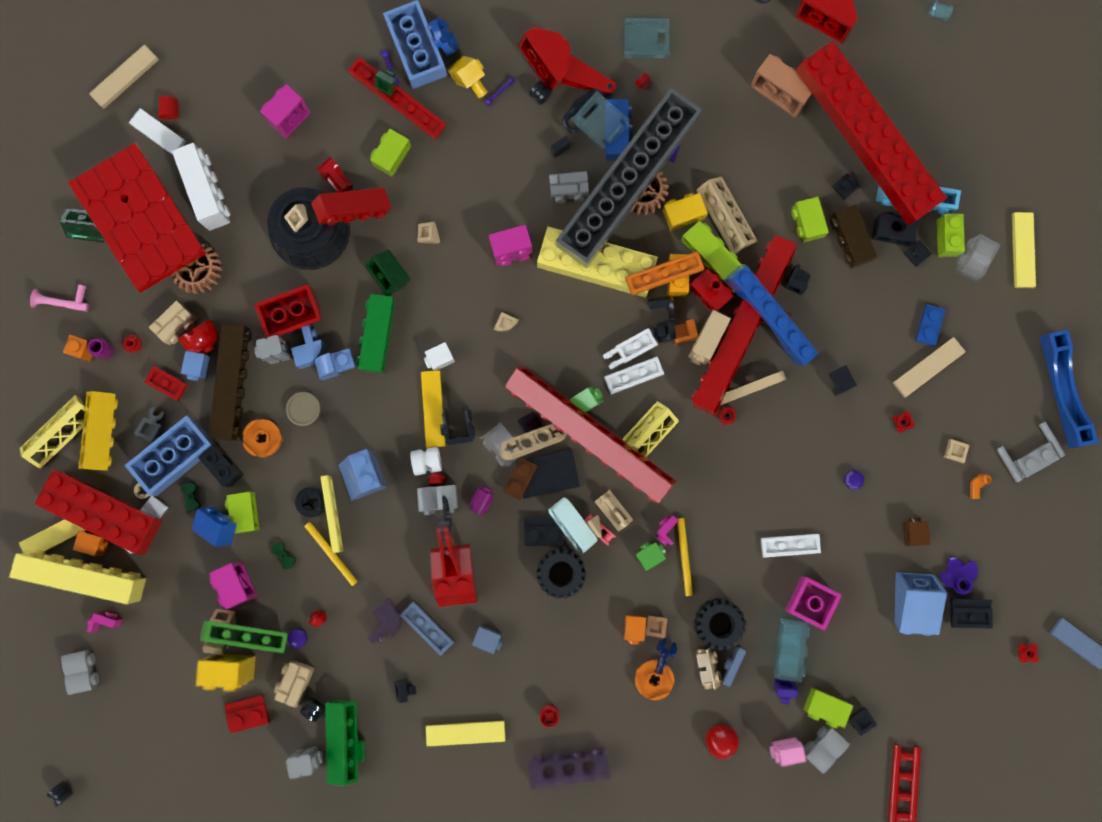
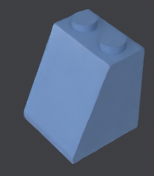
(362, 474)
(918, 603)

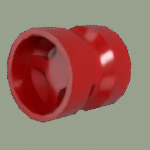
(549, 719)

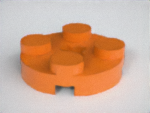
(273, 438)
(649, 690)

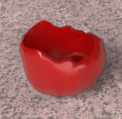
(722, 741)

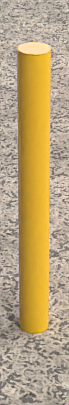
(333, 556)
(684, 557)

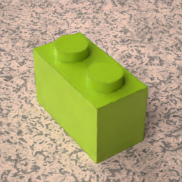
(390, 152)
(809, 219)
(950, 235)
(243, 511)
(828, 708)

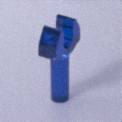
(665, 653)

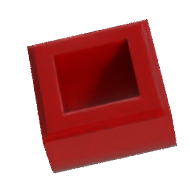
(168, 108)

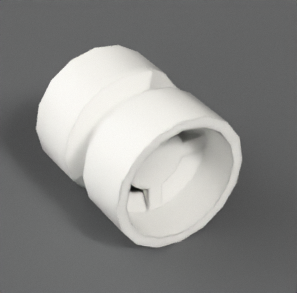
(426, 461)

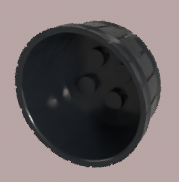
(314, 243)

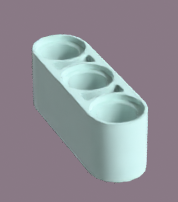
(572, 525)

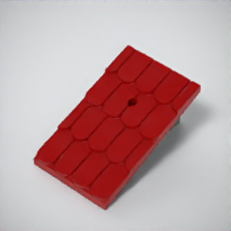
(137, 217)

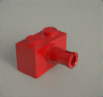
(711, 291)

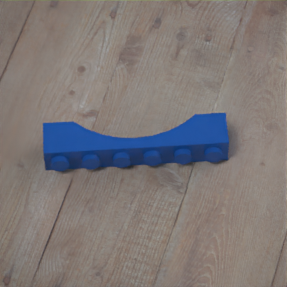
(789, 335)
(1058, 356)

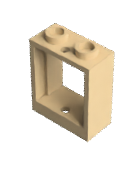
(708, 338)

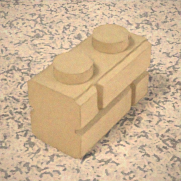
(173, 323)
(294, 683)

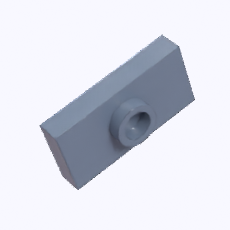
(732, 665)

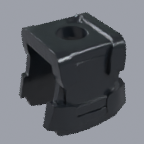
(445, 429)

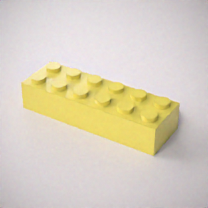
(606, 269)
(78, 577)

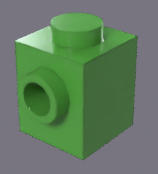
(588, 399)
(650, 555)

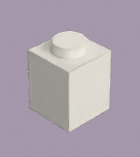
(438, 357)

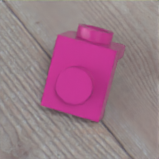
(665, 526)
(105, 618)

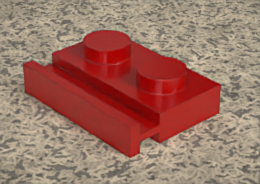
(246, 713)

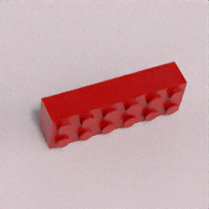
(98, 512)

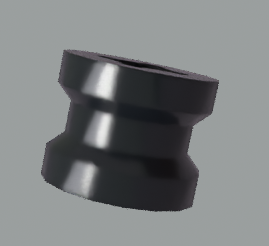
(540, 92)
(312, 709)
(59, 793)

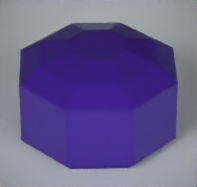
(854, 480)
(297, 638)

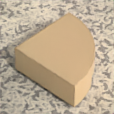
(505, 323)

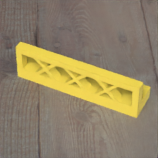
(647, 425)
(49, 431)

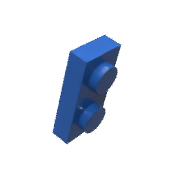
(930, 325)

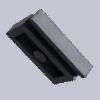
(542, 532)
(971, 613)

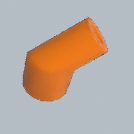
(977, 483)

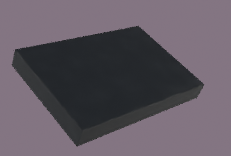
(553, 474)

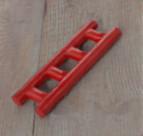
(896, 775)

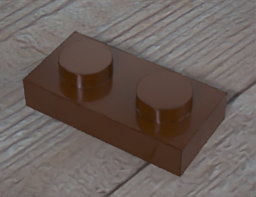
(520, 479)

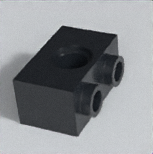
(884, 232)
(220, 466)

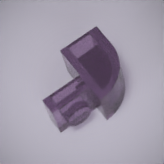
(389, 617)

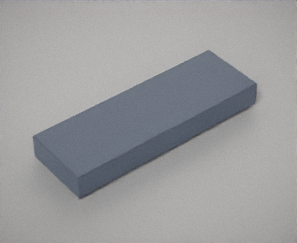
(427, 628)
(1078, 642)

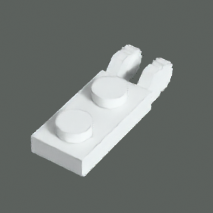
(632, 348)

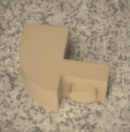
(221, 616)

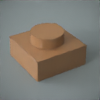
(656, 626)

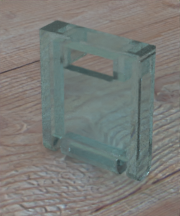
(642, 38)
(602, 122)

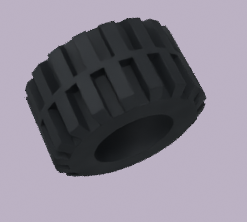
(573, 585)
(736, 628)

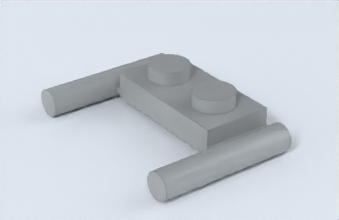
(1034, 460)

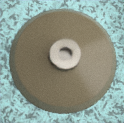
(302, 408)

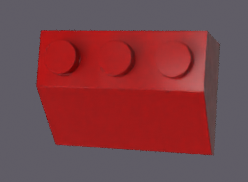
(289, 311)

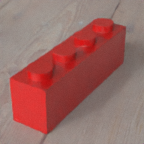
(351, 206)

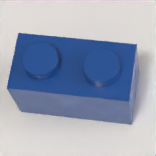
(214, 526)

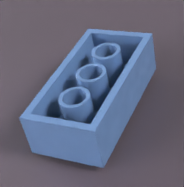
(415, 44)
(170, 456)

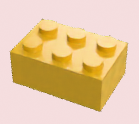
(225, 671)

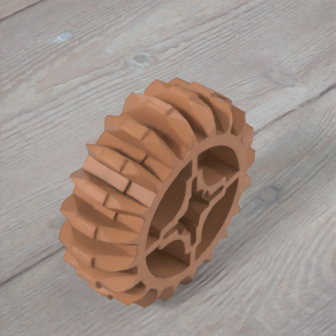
(650, 194)
(197, 281)

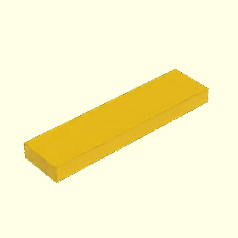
(432, 408)

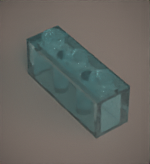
(791, 650)

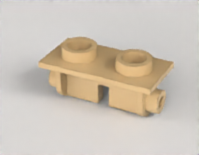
(614, 510)
(711, 675)

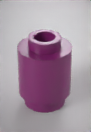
(100, 348)
(481, 500)

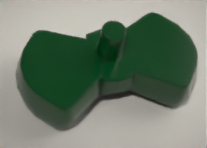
(191, 503)
(279, 550)

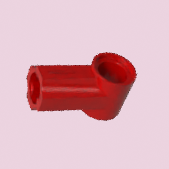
(332, 172)

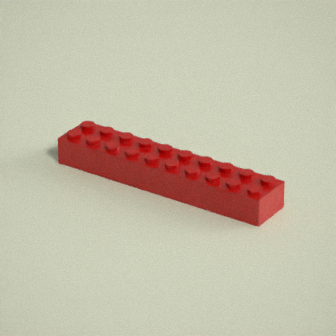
(870, 133)

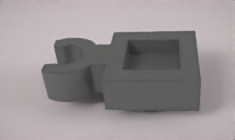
(149, 428)

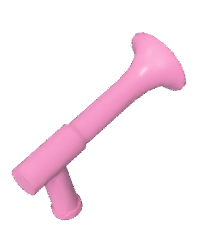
(36, 298)

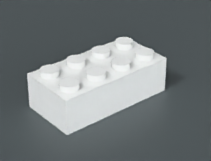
(201, 186)

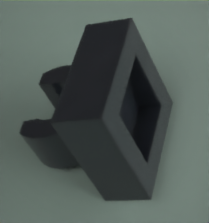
(845, 186)
(665, 331)
(403, 690)

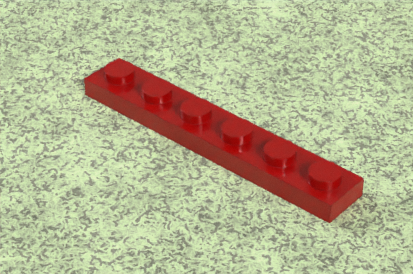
(399, 100)

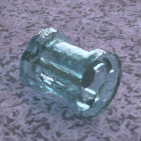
(941, 11)

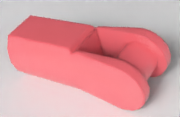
(608, 536)

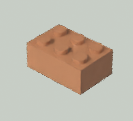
(781, 85)

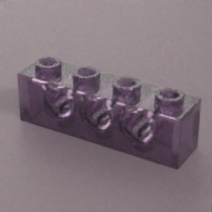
(579, 774)

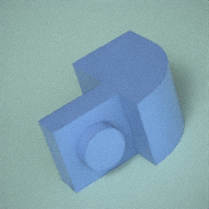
(306, 354)
(332, 364)

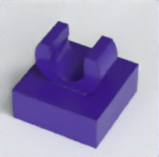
(785, 690)

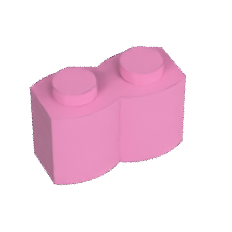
(787, 752)

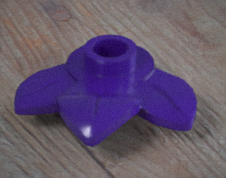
(958, 572)

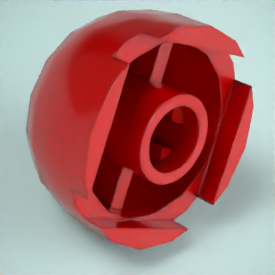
(200, 338)

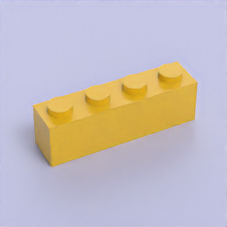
(97, 431)

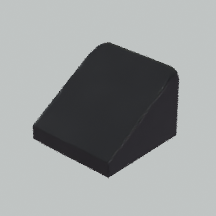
(529, 422)

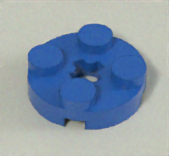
(442, 37)

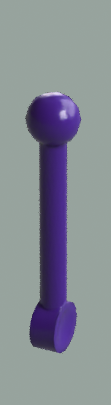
(385, 54)
(488, 101)

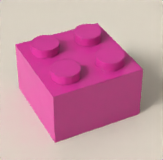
(285, 111)
(511, 245)
(232, 585)
(813, 602)

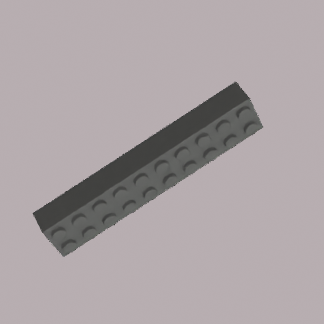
(628, 178)

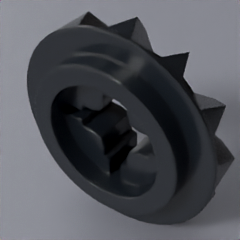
(302, 499)

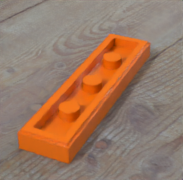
(664, 273)

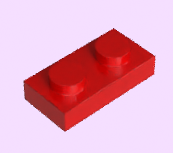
(166, 383)

